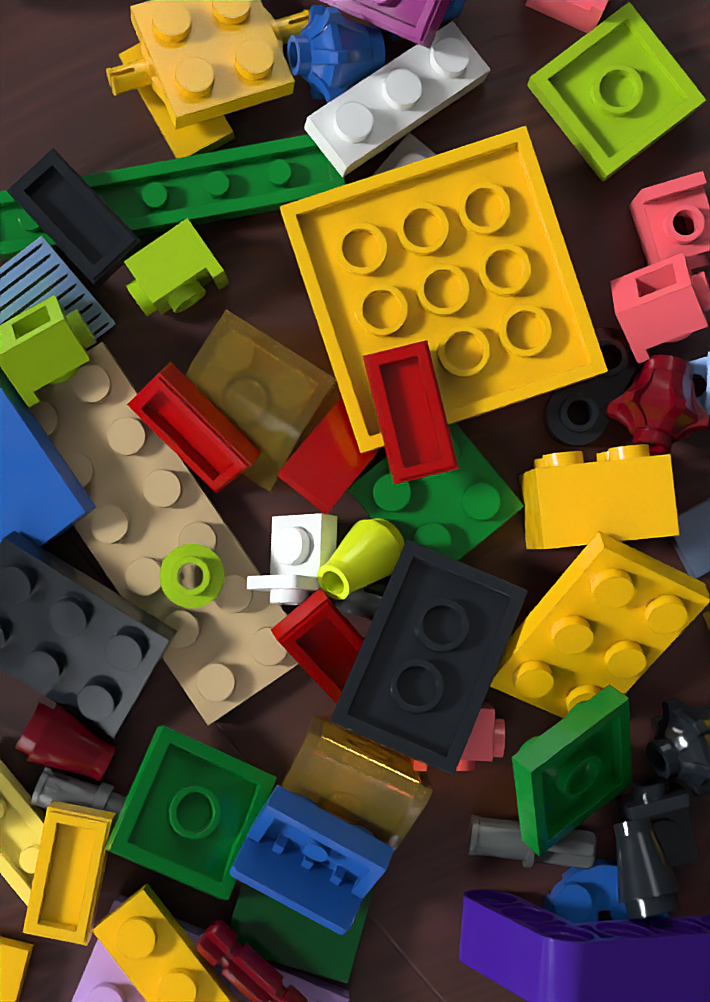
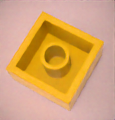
(619, 495)

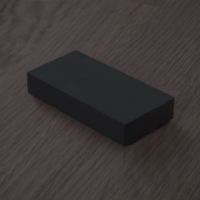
(75, 217)

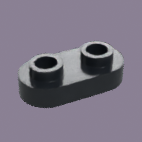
(591, 393)

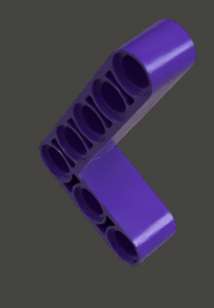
(597, 961)

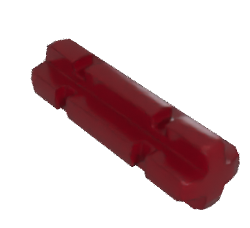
(244, 966)

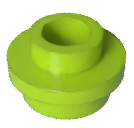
(212, 570)

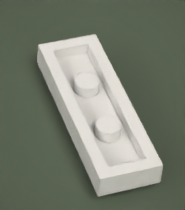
(396, 99)

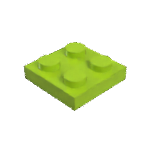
(616, 91)

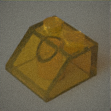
(261, 391)
(358, 781)

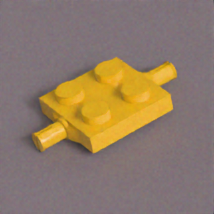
(209, 56)

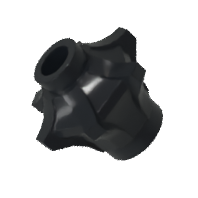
(682, 745)

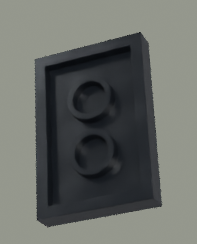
(74, 636)
(429, 657)

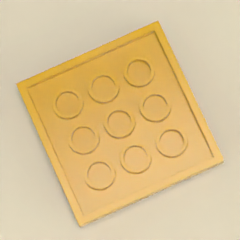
(453, 257)

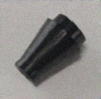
(643, 871)

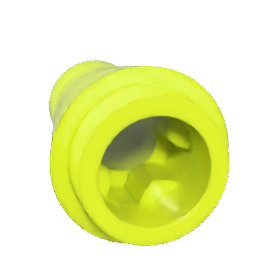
(362, 558)

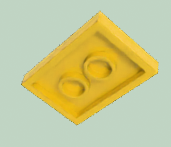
(598, 627)

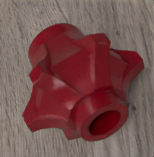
(661, 404)

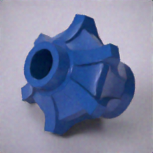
(334, 52)

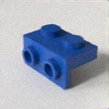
(310, 860)

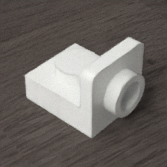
(297, 552)

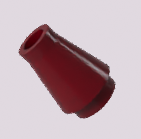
(64, 743)

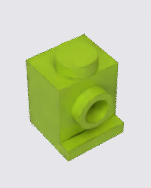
(173, 271)
(43, 347)

